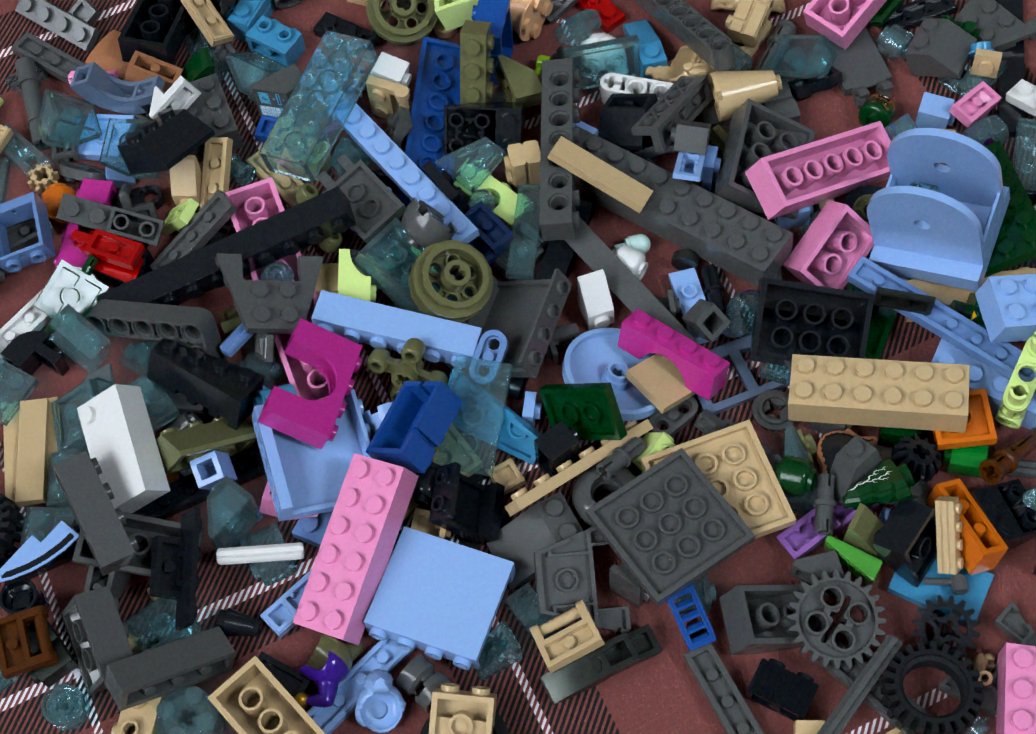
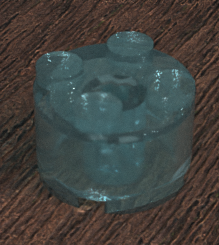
(188, 704)

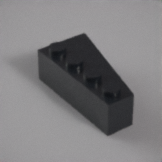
(205, 380)

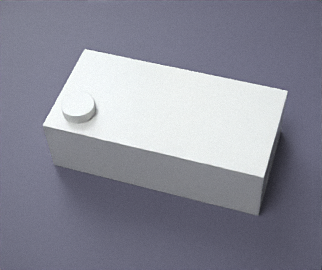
(124, 446)

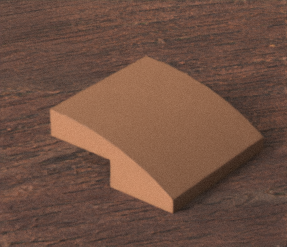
(108, 54)

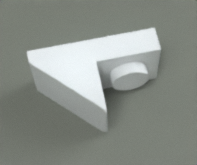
(178, 97)

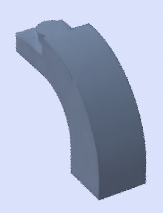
(113, 93)

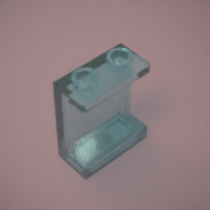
(79, 339)

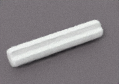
(260, 553)

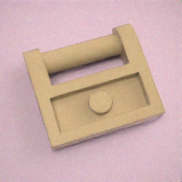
(384, 94)
(570, 642)

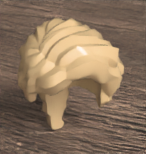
(684, 64)

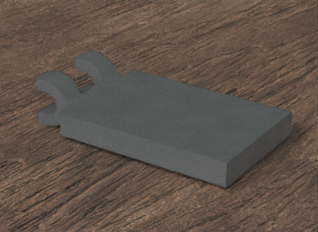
(862, 69)
(369, 197)

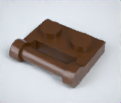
(15, 645)

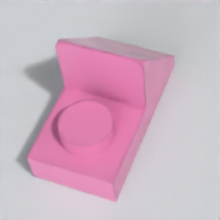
(975, 104)

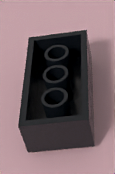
(155, 30)

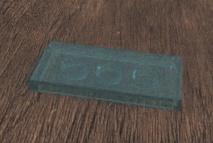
(477, 428)

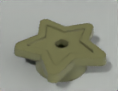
(808, 443)

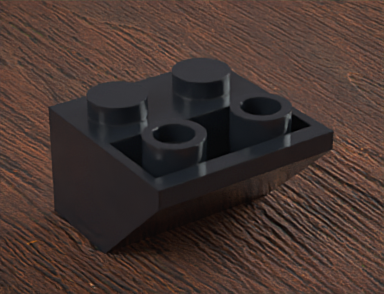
(620, 115)
(1007, 511)

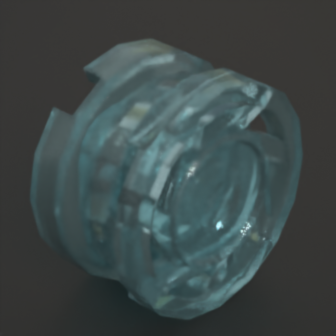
(65, 707)

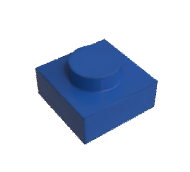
(264, 127)

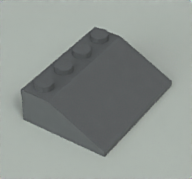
(751, 136)

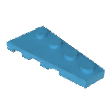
(516, 435)

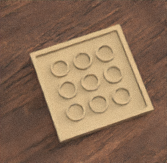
(740, 473)

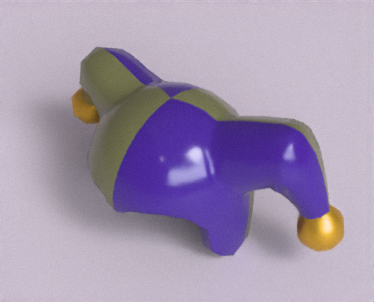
(327, 669)

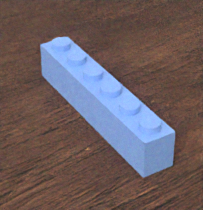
(392, 327)

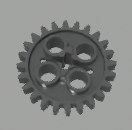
(812, 604)

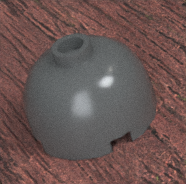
(425, 225)

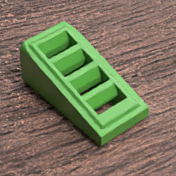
(855, 560)

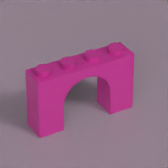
(314, 419)

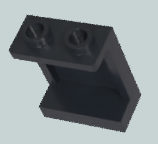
(466, 505)

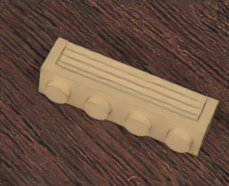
(948, 535)

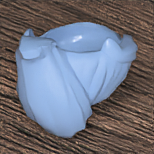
(380, 703)

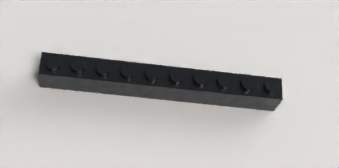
(259, 245)

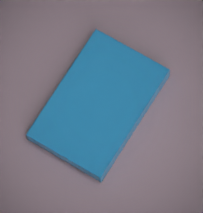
(977, 591)

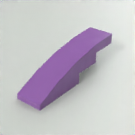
(801, 539)

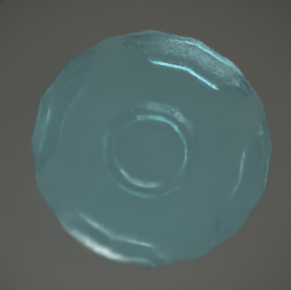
(578, 27)

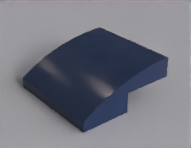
(493, 233)

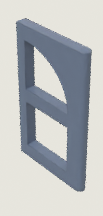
(733, 351)

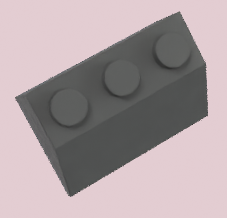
(96, 635)

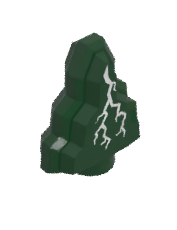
(881, 486)

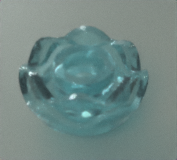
(278, 269)

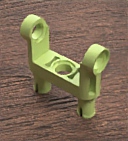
(1018, 392)

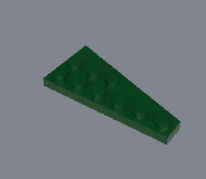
(1018, 230)

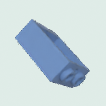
(17, 211)

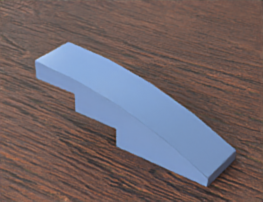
(689, 166)

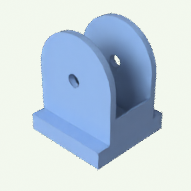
(931, 233)

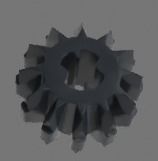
(918, 456)

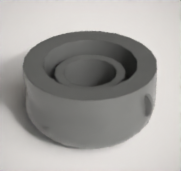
(589, 486)

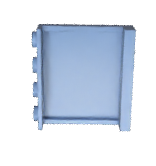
(310, 478)
(439, 598)

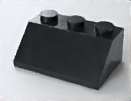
(164, 141)

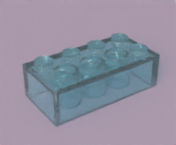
(389, 263)

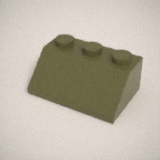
(197, 439)

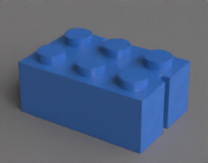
(499, 14)
(415, 425)

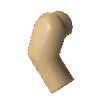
(984, 663)

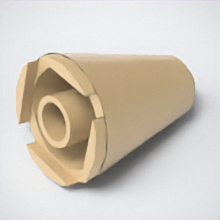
(735, 87)

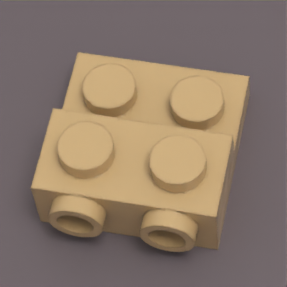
(462, 711)

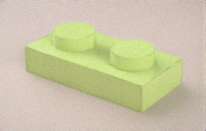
(180, 216)

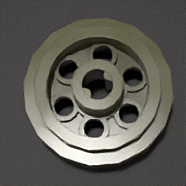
(401, 33)
(466, 266)

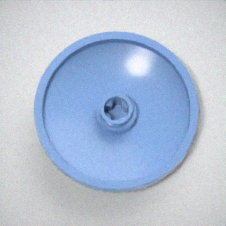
(598, 359)

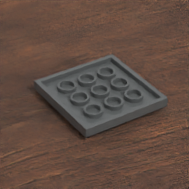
(670, 526)

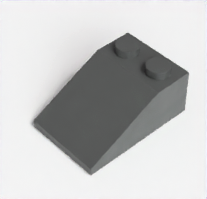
(531, 531)
(757, 620)

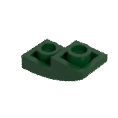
(199, 66)

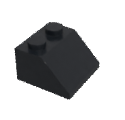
(908, 540)

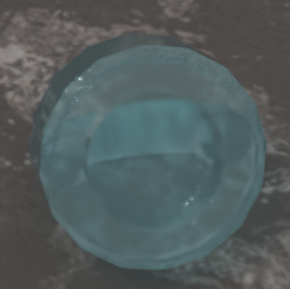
(484, 196)

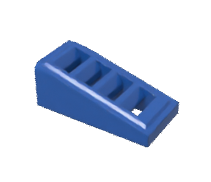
(700, 639)

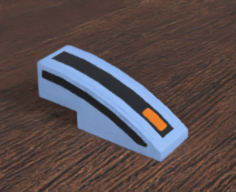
(37, 553)

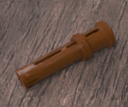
(1006, 459)

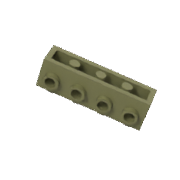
(476, 62)

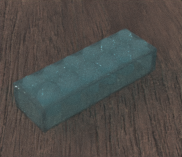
(319, 106)

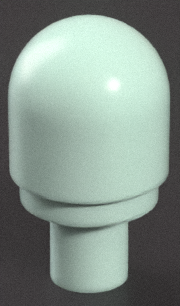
(639, 242)

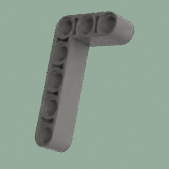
(151, 321)

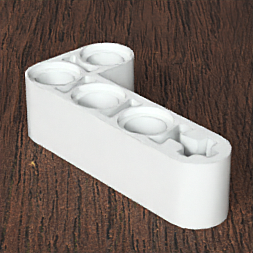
(624, 84)

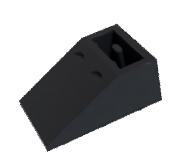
(497, 121)

